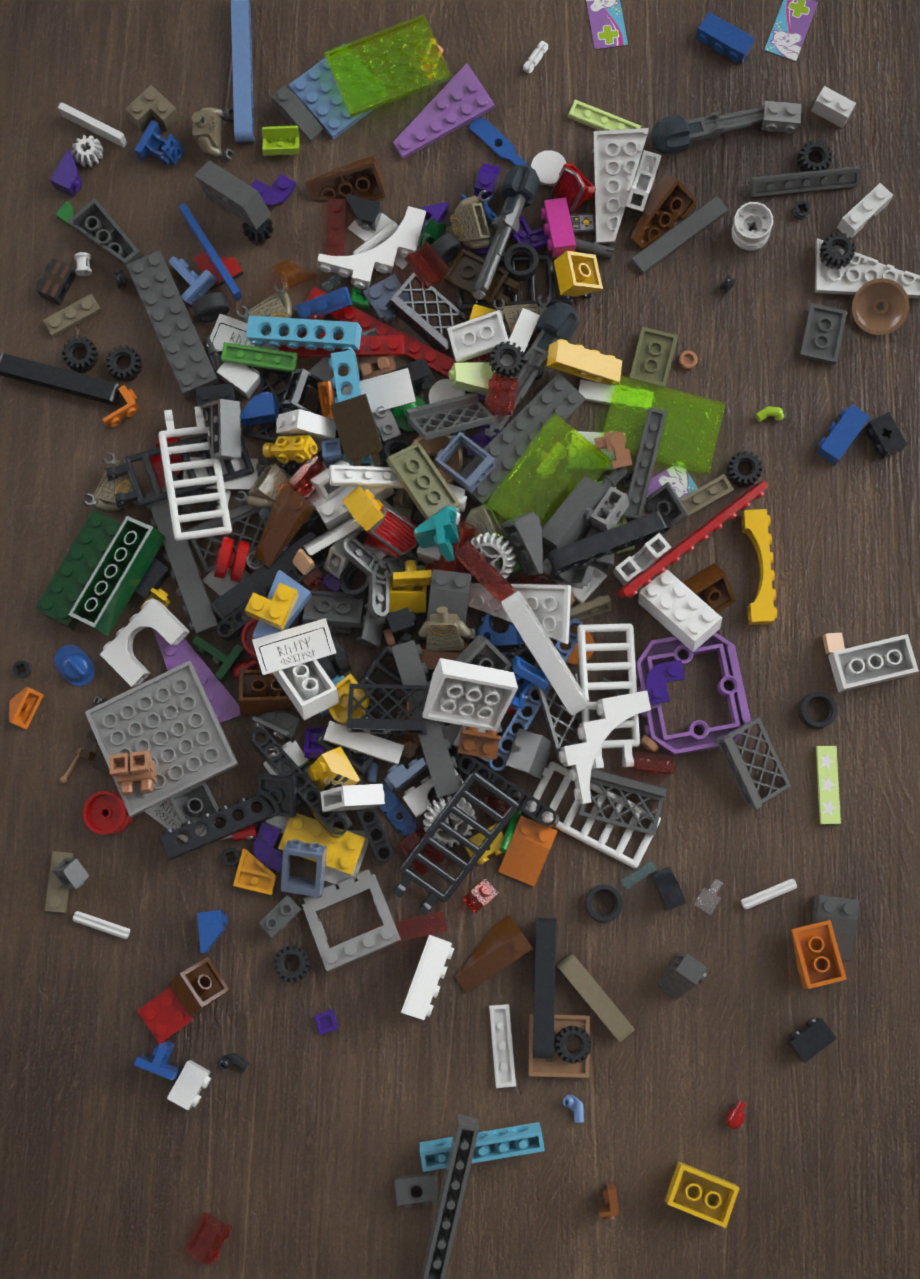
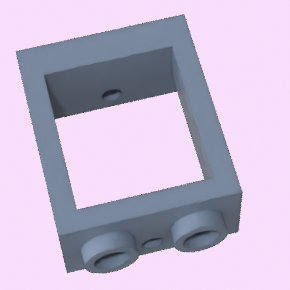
(479, 473)
(303, 885)

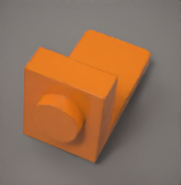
(125, 411)

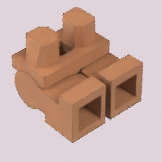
(375, 366)
(615, 442)
(133, 771)

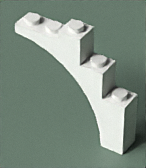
(382, 257)
(593, 733)

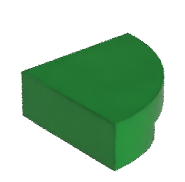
(65, 213)
(358, 299)

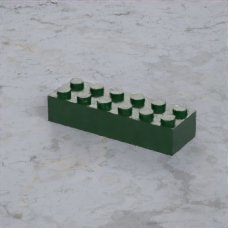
(77, 568)
(117, 575)

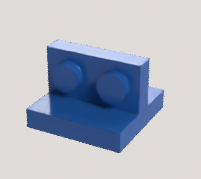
(158, 1062)

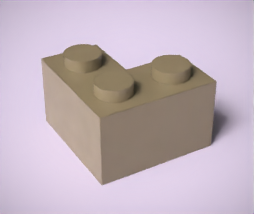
(152, 106)

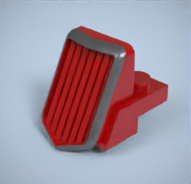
(573, 187)
(392, 534)

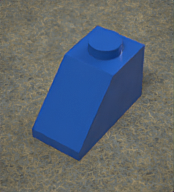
(260, 409)
(211, 927)

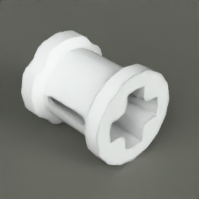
(83, 264)

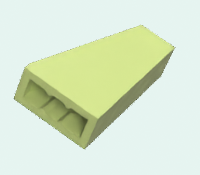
(471, 377)

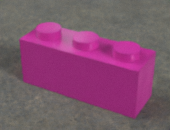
(558, 226)

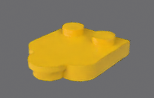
(340, 710)

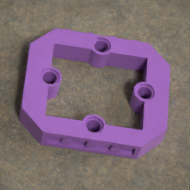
(688, 741)

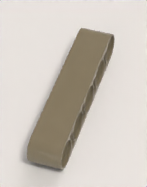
(595, 997)

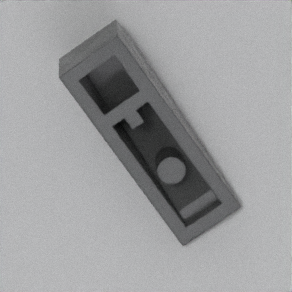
(296, 113)

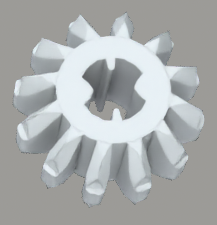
(87, 151)

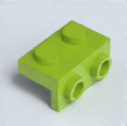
(280, 140)

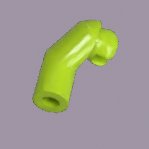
(777, 412)

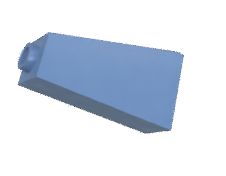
(263, 629)

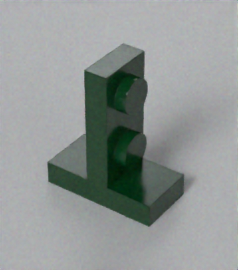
(219, 657)

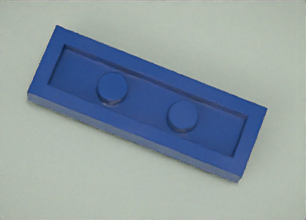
(325, 304)

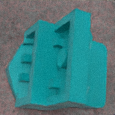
(439, 531)

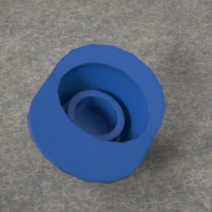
(74, 665)

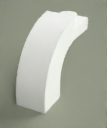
(643, 181)

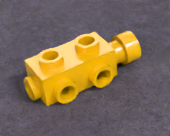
(291, 448)

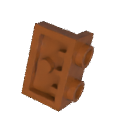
(478, 743)
(610, 1208)

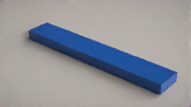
(210, 252)

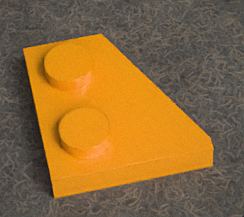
(254, 875)

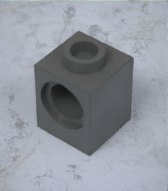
(71, 873)

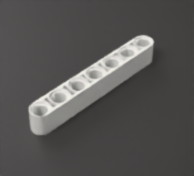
(545, 653)

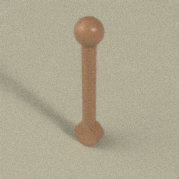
(63, 779)

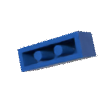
(725, 38)
(842, 434)

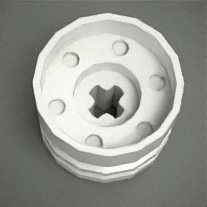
(755, 217)

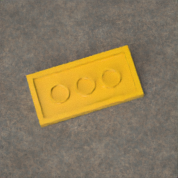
(341, 852)

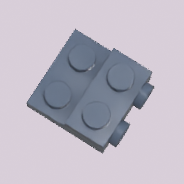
(380, 295)
(399, 777)

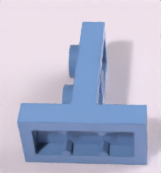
(199, 284)

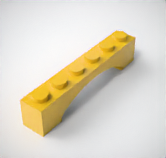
(755, 525)

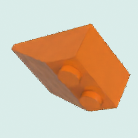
(527, 851)
(817, 955)

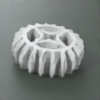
(496, 548)
(434, 812)

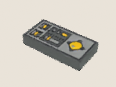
(583, 223)

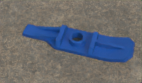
(491, 136)
(392, 806)

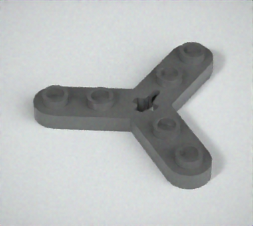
(369, 564)

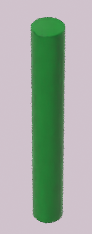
(510, 831)

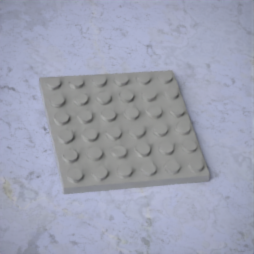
(174, 724)

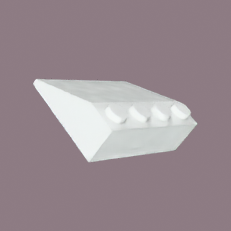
(469, 694)

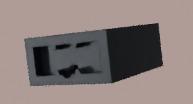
(295, 388)

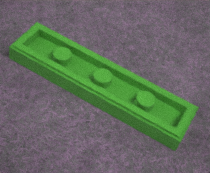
(259, 357)

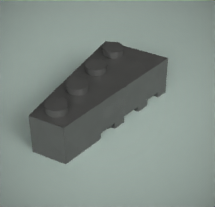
(104, 232)

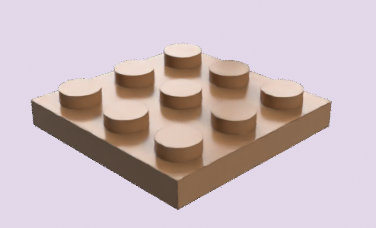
(557, 1067)

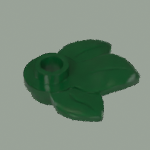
(431, 232)

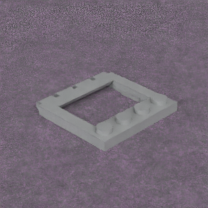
(362, 944)

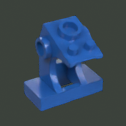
(151, 143)
(509, 638)
(533, 677)

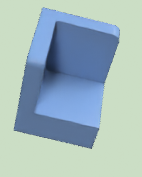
(332, 451)

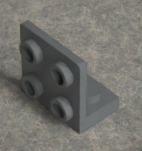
(279, 722)

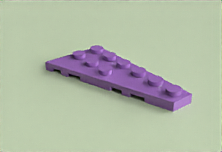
(451, 109)
(222, 702)

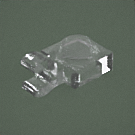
(707, 899)

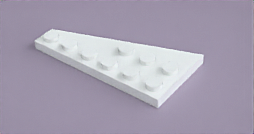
(615, 166)
(857, 273)
(547, 602)

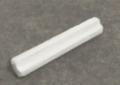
(378, 238)
(769, 893)
(101, 925)

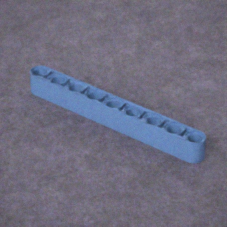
(242, 71)
(530, 703)

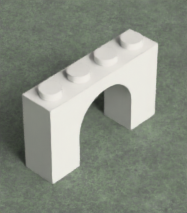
(120, 651)

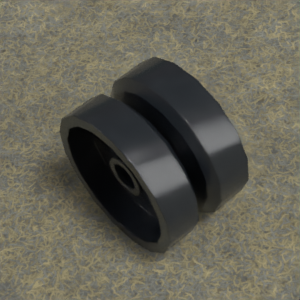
(339, 659)

